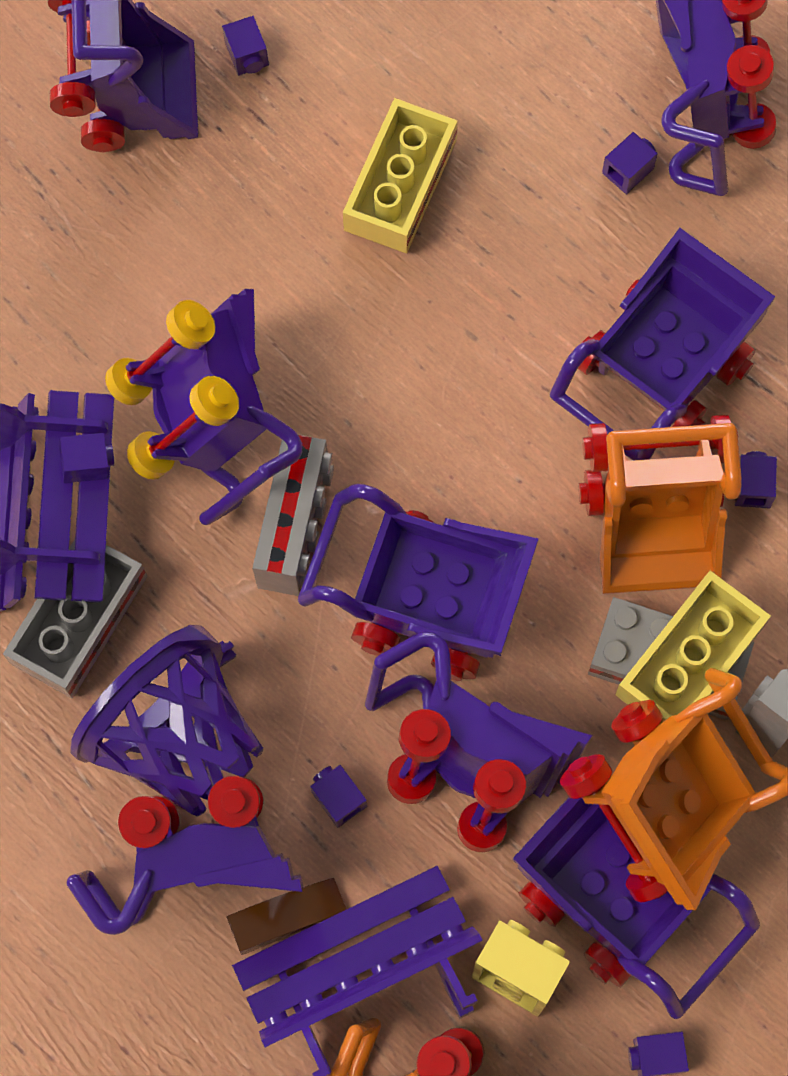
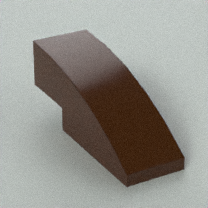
(285, 915)

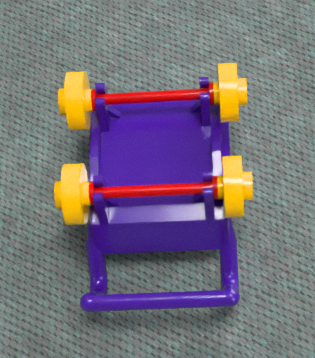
(203, 399)

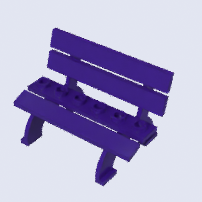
(56, 500)
(375, 953)

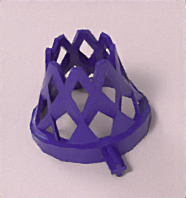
(166, 729)

